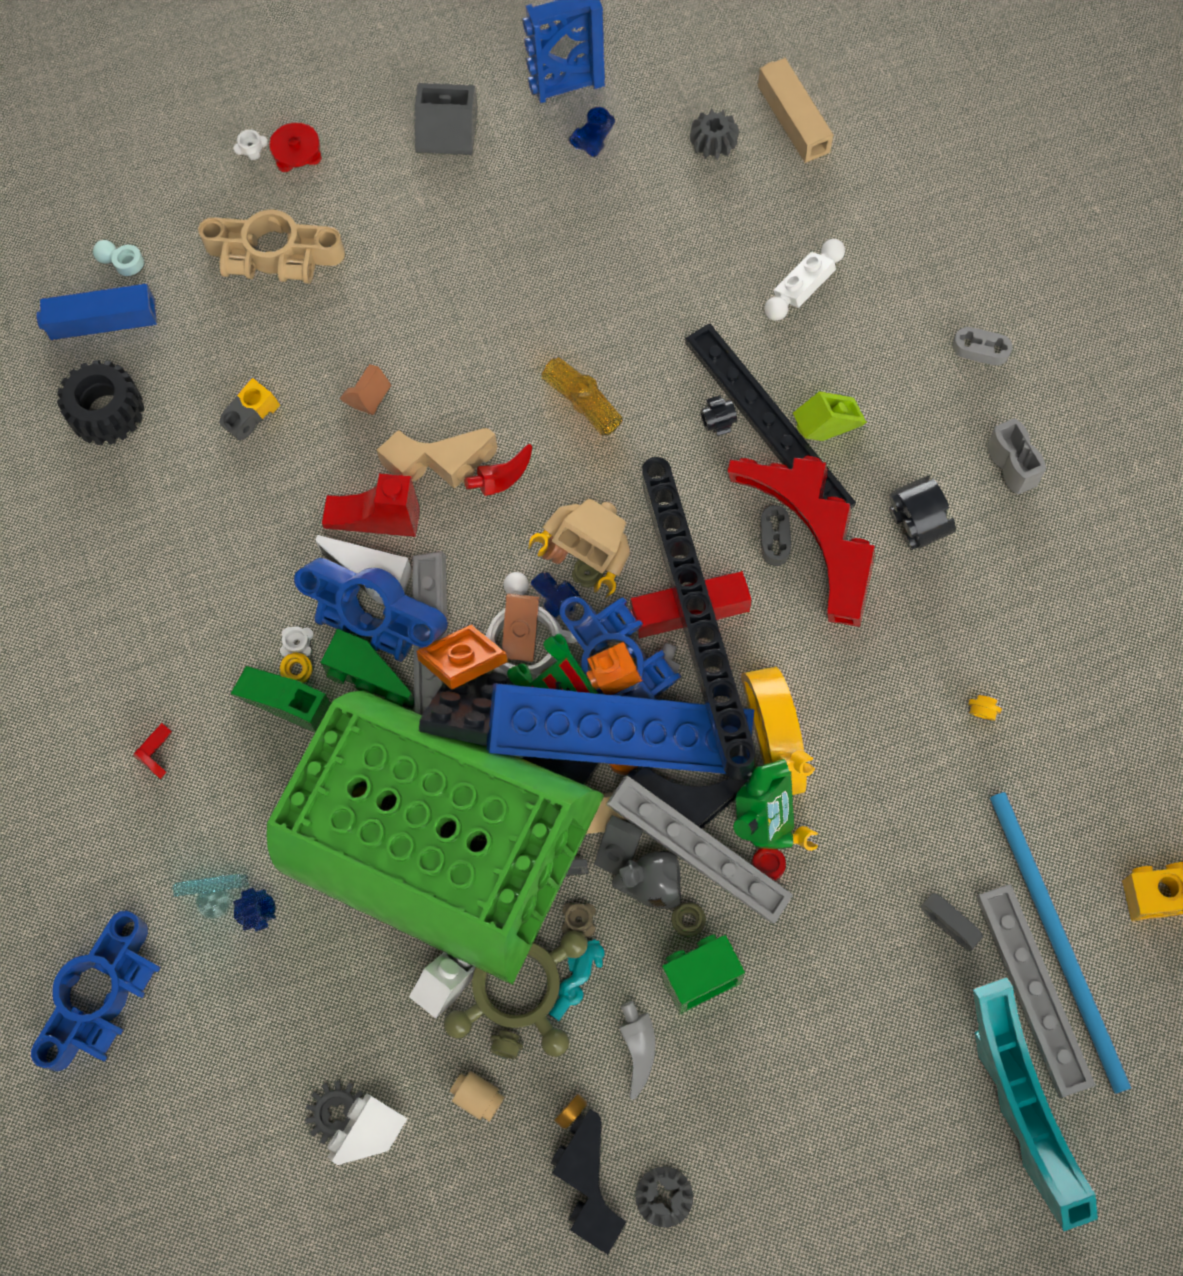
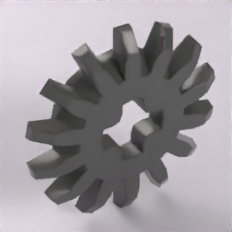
(321, 1113)

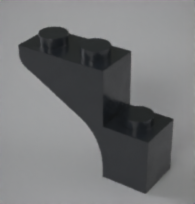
(580, 1168)

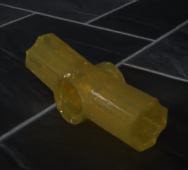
(594, 406)

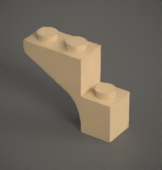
(449, 458)

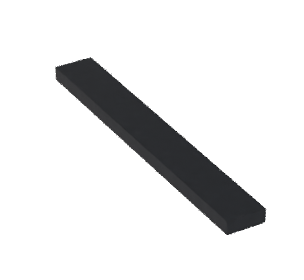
(756, 404)

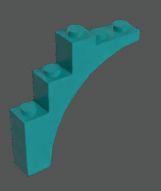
(1026, 1109)

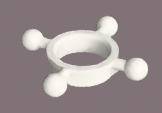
(518, 584)

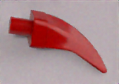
(500, 477)

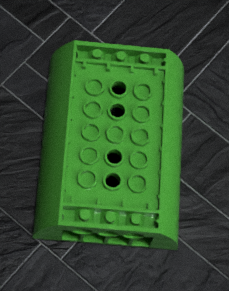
(396, 862)

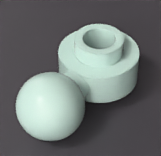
(125, 259)

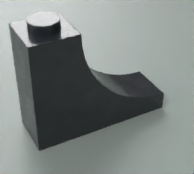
(695, 803)

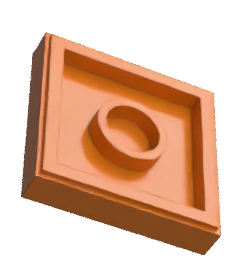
(462, 656)

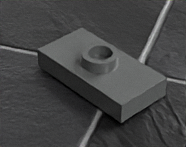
(618, 845)

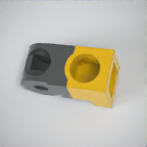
(248, 409)

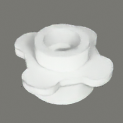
(248, 138)
(290, 635)

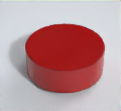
(770, 862)

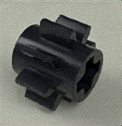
(718, 415)

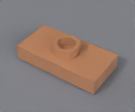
(520, 627)

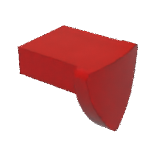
(150, 746)

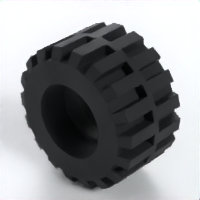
(95, 382)

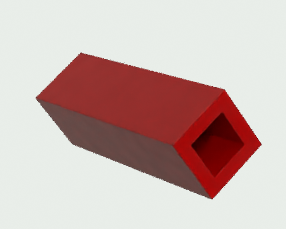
(660, 613)

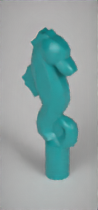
(569, 989)

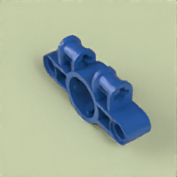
(338, 607)
(597, 630)
(94, 1032)

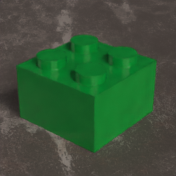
(702, 972)

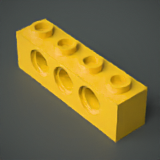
(1144, 896)

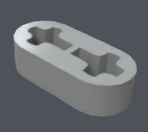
(982, 346)

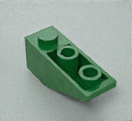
(357, 662)
(282, 697)

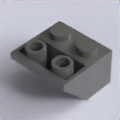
(445, 118)

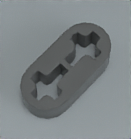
(782, 535)
(952, 921)

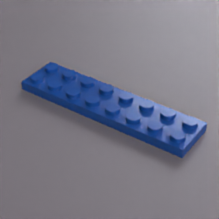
(604, 729)

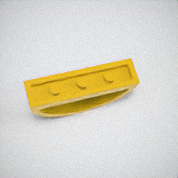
(774, 719)

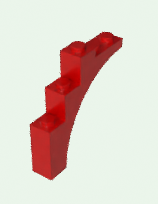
(828, 520)

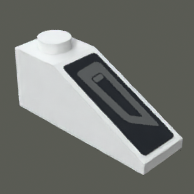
(359, 558)

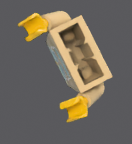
(590, 534)

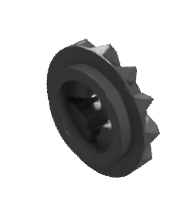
(657, 1213)

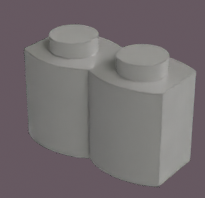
(1013, 453)

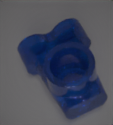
(594, 131)
(554, 593)

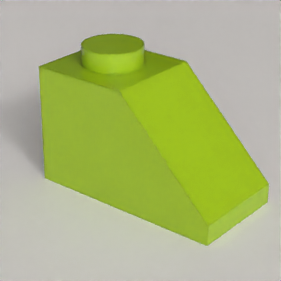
(828, 416)

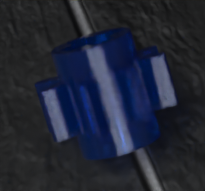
(254, 909)

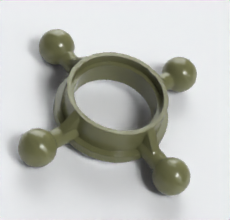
(554, 1040)

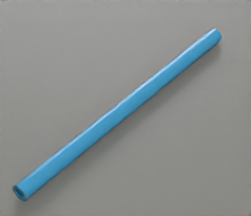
(1060, 944)

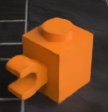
(613, 670)

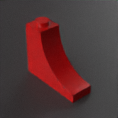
(385, 509)

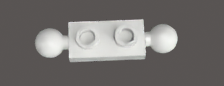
(804, 279)

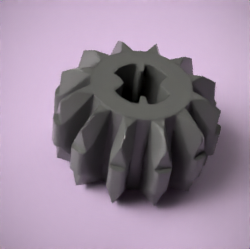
(714, 134)

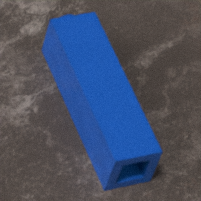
(97, 312)

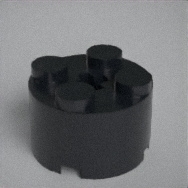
(922, 512)

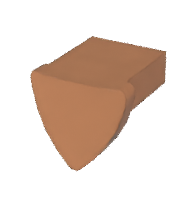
(368, 390)

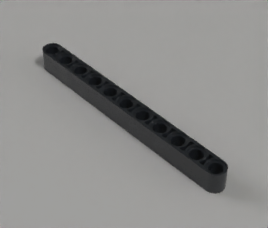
(701, 625)

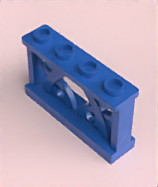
(577, 71)

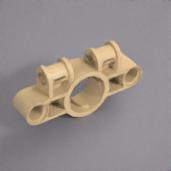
(235, 242)

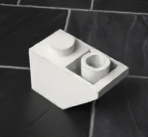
(441, 983)
(368, 1132)

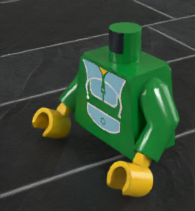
(766, 805)

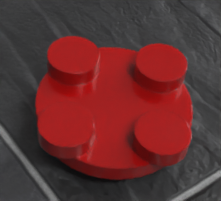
(295, 146)

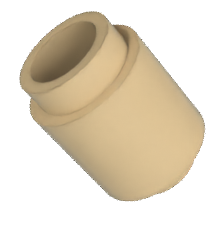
(476, 1096)

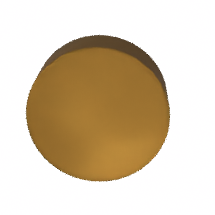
(571, 1111)

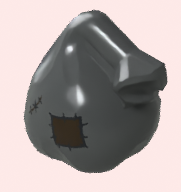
(652, 880)

